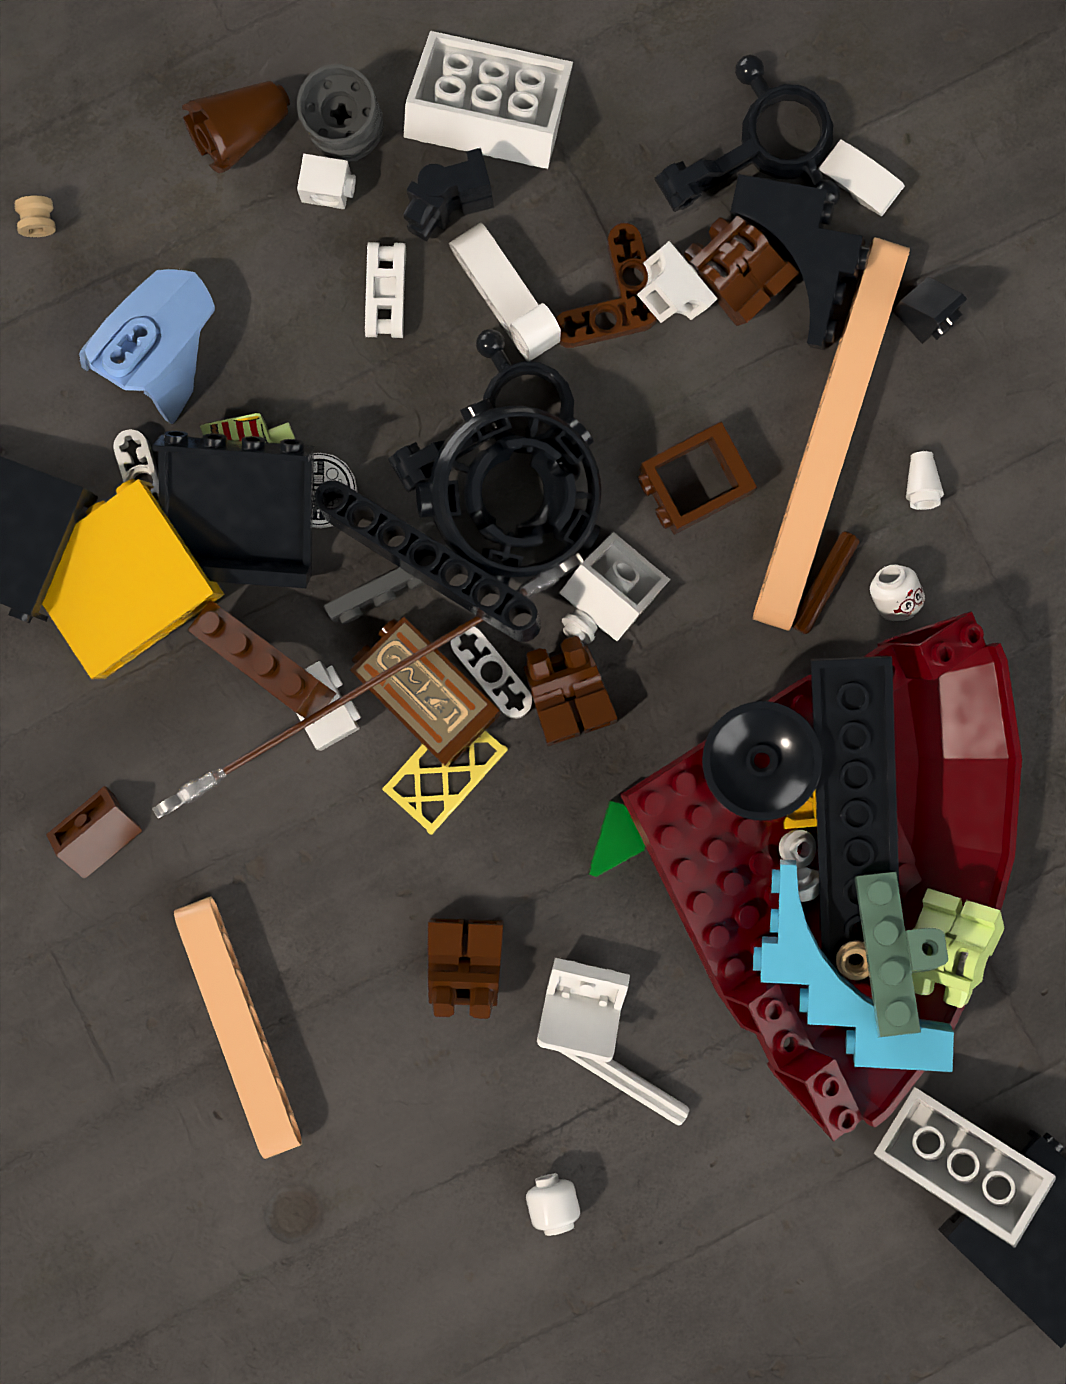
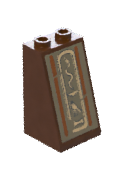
(428, 694)

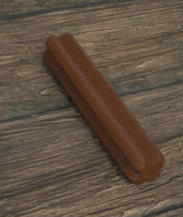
(825, 582)

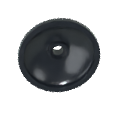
(766, 791)

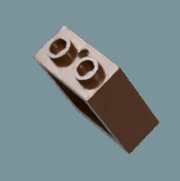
(729, 461)

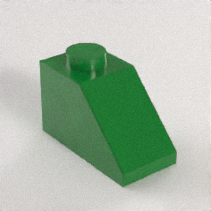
(616, 841)

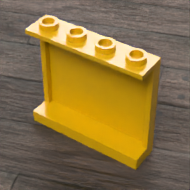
(124, 581)

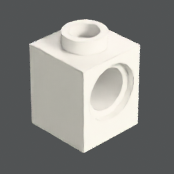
(325, 181)

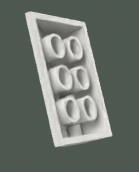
(487, 99)

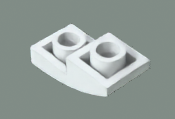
(861, 177)

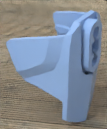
(156, 338)

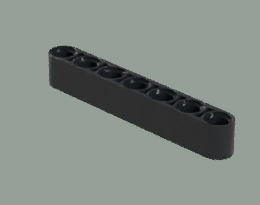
(440, 572)

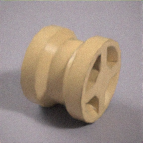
(35, 216)

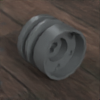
(326, 99)

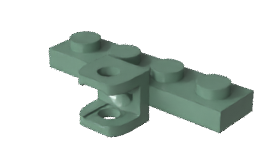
(894, 953)

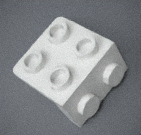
(582, 1010)

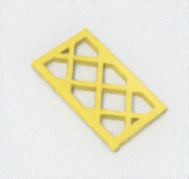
(451, 802)

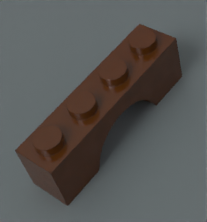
(261, 661)

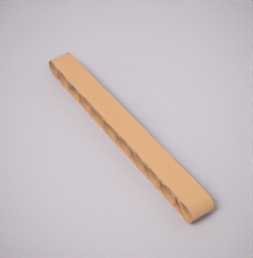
(831, 435)

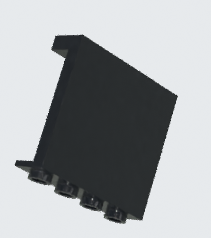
(240, 505)
(34, 531)
(1036, 1268)

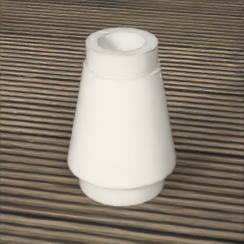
(923, 482)

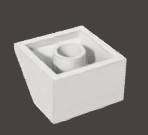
(614, 586)

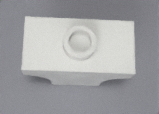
(674, 286)

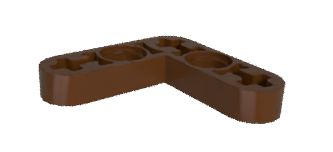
(620, 308)

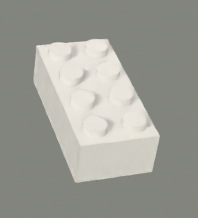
(965, 1166)

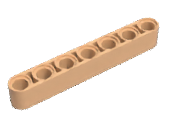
(237, 1027)

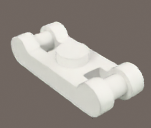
(385, 289)

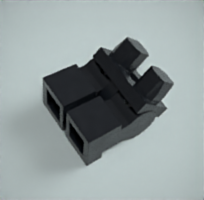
(445, 190)

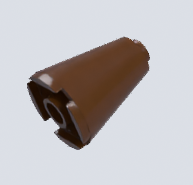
(234, 121)

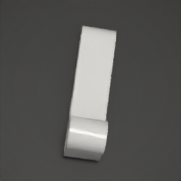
(525, 321)

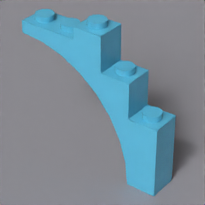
(831, 998)

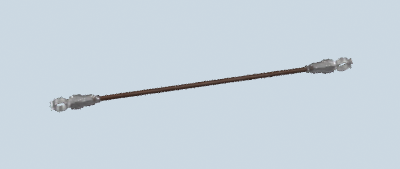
(198, 787)

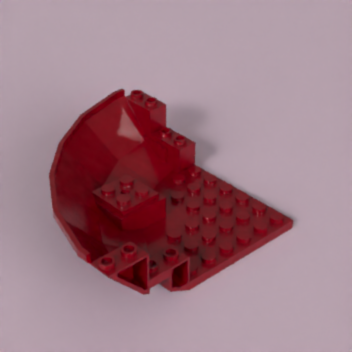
(955, 836)

